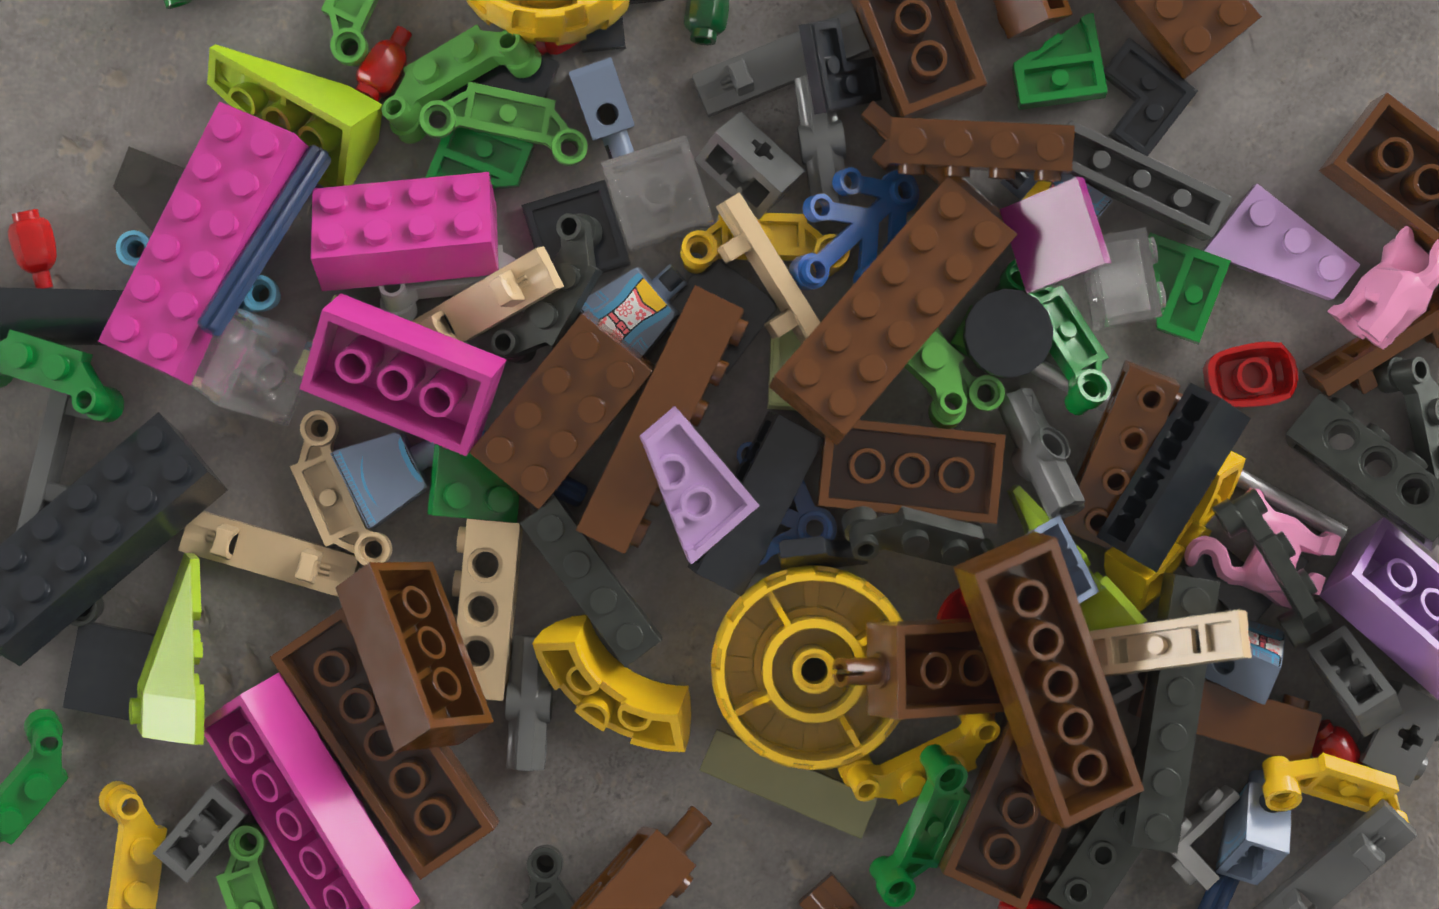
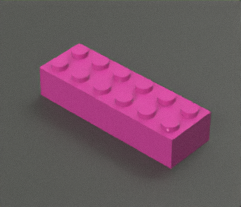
(198, 239)
(305, 802)

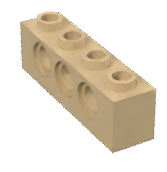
(504, 542)

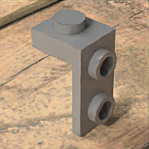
(1189, 863)

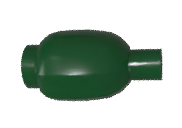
(706, 20)

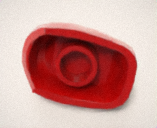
(1252, 374)

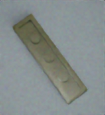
(794, 788)

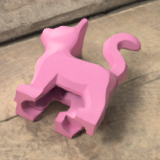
(1391, 292)
(1255, 572)

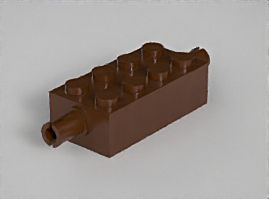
(922, 670)
(647, 868)

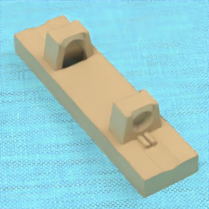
(751, 239)
(495, 297)
(268, 552)
(1172, 643)

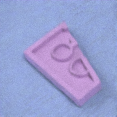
(1279, 244)
(695, 484)

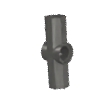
(820, 145)
(1041, 454)
(527, 708)

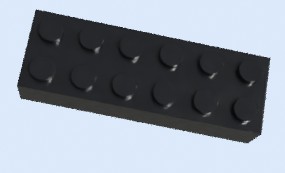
(98, 534)

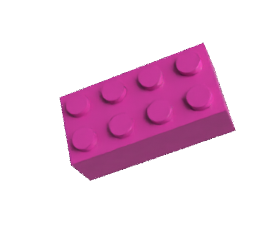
(404, 231)
(402, 373)

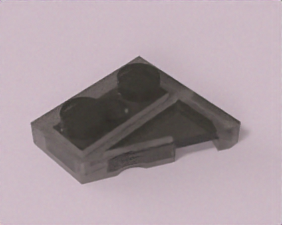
(147, 184)

